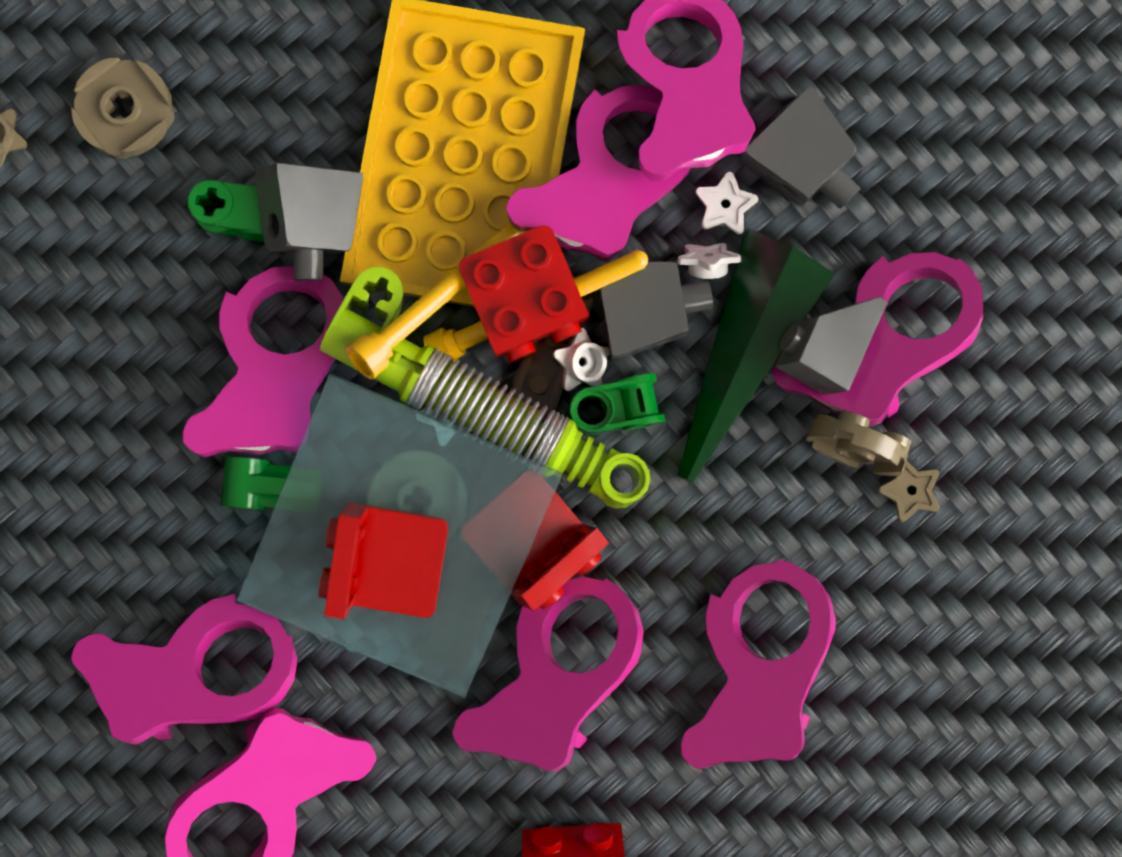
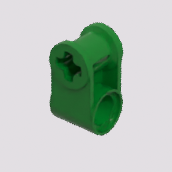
(240, 212)
(620, 405)

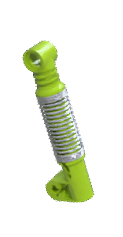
(430, 380)

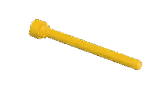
(456, 342)
(371, 352)

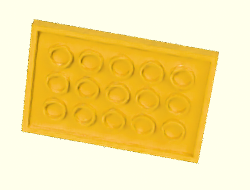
(455, 127)

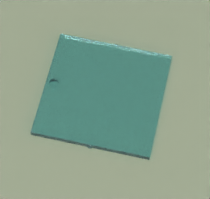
(402, 460)

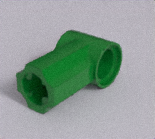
(252, 483)

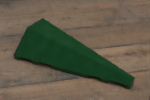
(765, 297)

